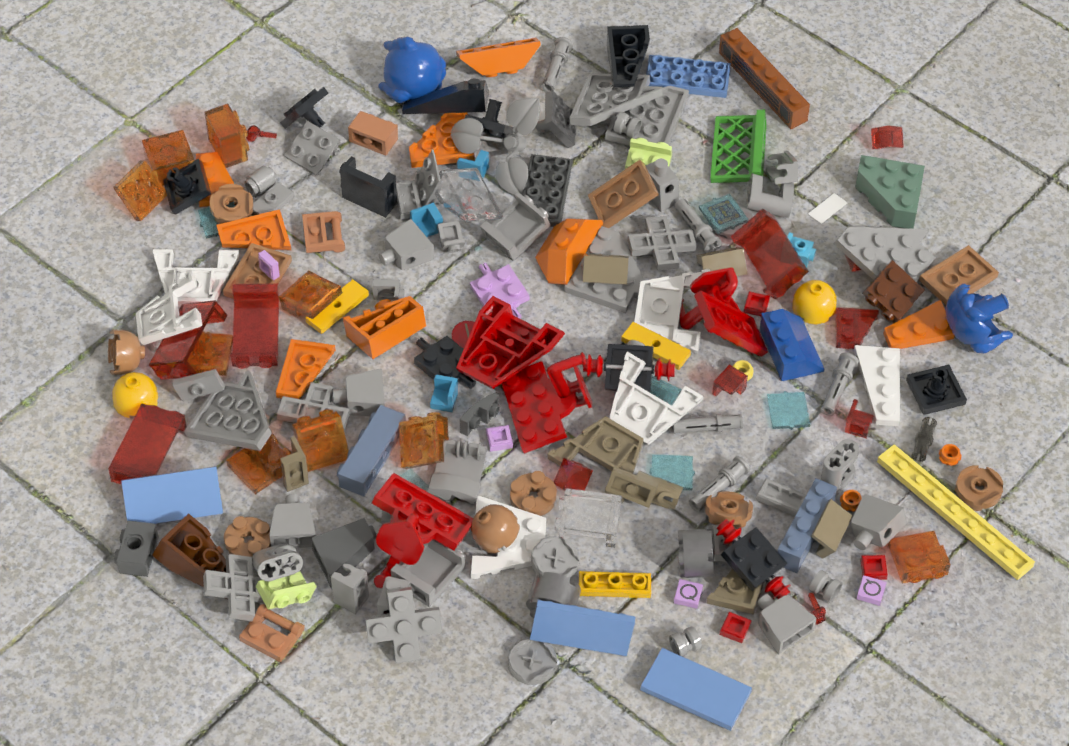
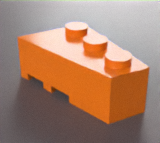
(385, 327)

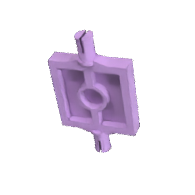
(501, 284)

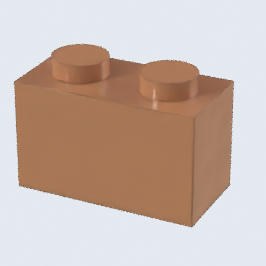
(373, 133)

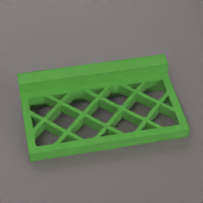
(757, 146)

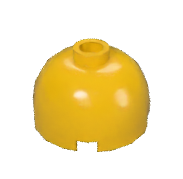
(814, 302)
(132, 391)

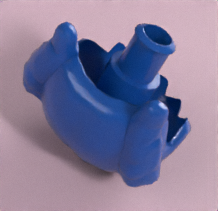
(411, 69)
(971, 318)

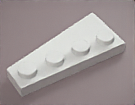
(882, 381)

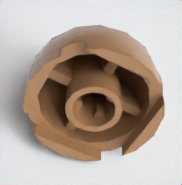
(124, 352)
(494, 528)

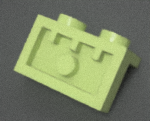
(647, 152)
(285, 591)

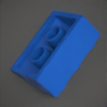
(789, 345)

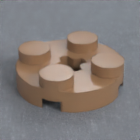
(225, 194)
(537, 483)
(976, 498)
(728, 506)
(246, 527)

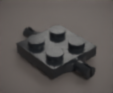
(441, 360)

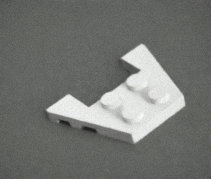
(209, 280)
(660, 308)
(161, 315)
(643, 411)
(519, 552)

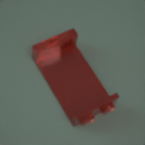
(770, 253)
(255, 325)
(174, 351)
(146, 443)

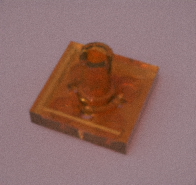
(129, 190)
(207, 351)

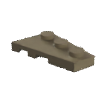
(735, 594)

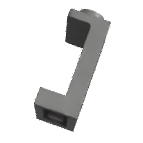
(518, 228)
(432, 572)

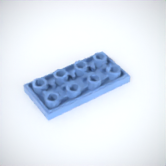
(697, 76)
(172, 496)
(582, 628)
(696, 689)

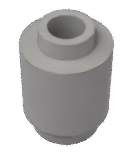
(260, 180)

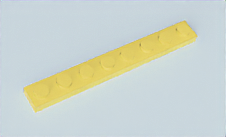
(956, 512)

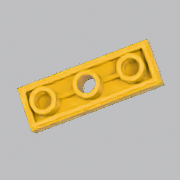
(352, 295)
(663, 347)
(615, 584)

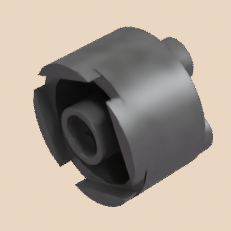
(696, 553)
(552, 588)

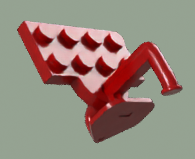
(721, 312)
(542, 402)
(414, 522)

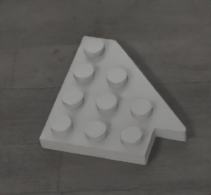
(602, 100)
(657, 116)
(875, 247)
(606, 294)
(232, 417)

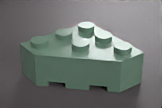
(891, 188)

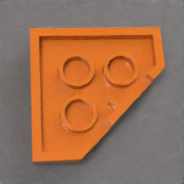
(439, 139)

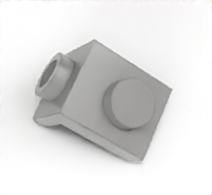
(451, 236)
(387, 289)

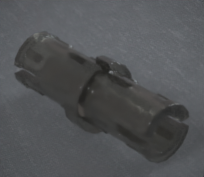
(924, 439)

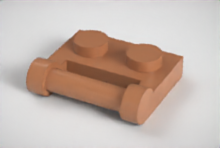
(315, 232)
(268, 639)

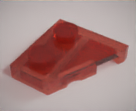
(853, 326)

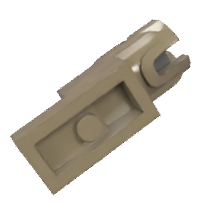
(644, 488)

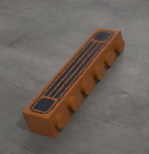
(764, 78)

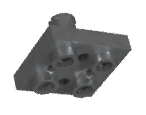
(557, 119)

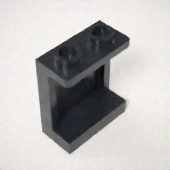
(366, 190)

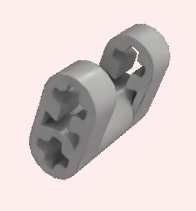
(776, 205)
(835, 465)
(272, 569)

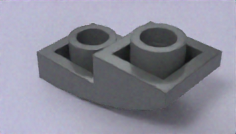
(480, 411)

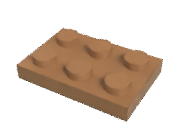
(623, 194)
(960, 268)
(249, 271)

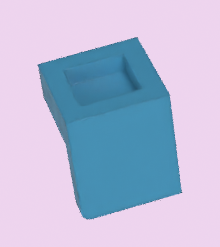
(481, 163)
(427, 219)
(444, 393)

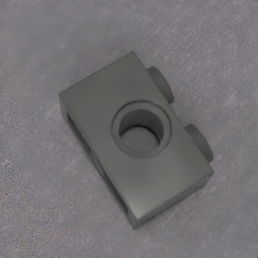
(139, 560)

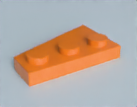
(216, 174)
(261, 229)
(920, 328)
(302, 366)

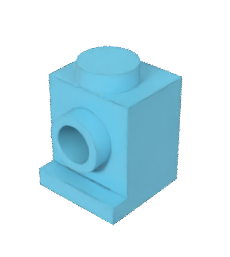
(803, 248)

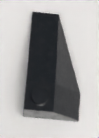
(626, 52)
(458, 98)

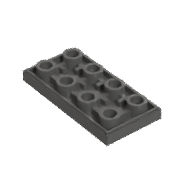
(549, 184)

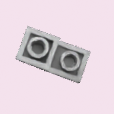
(447, 485)

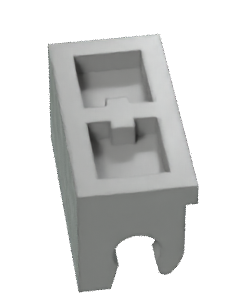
(785, 171)
(350, 590)

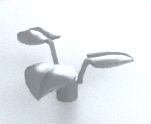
(522, 115)

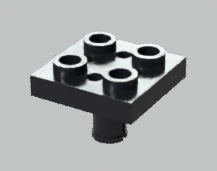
(305, 109)
(490, 120)
(183, 183)
(934, 384)

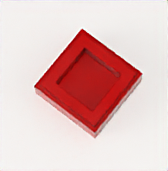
(756, 303)
(874, 566)
(735, 627)

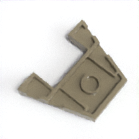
(605, 444)

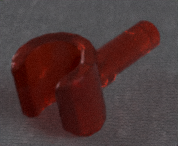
(254, 132)
(818, 612)

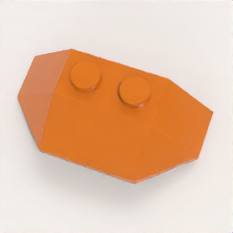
(500, 57)
(566, 248)

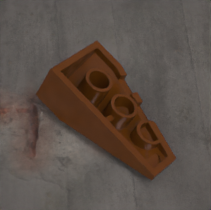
(190, 551)

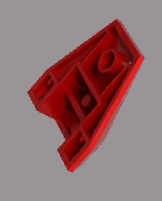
(503, 344)

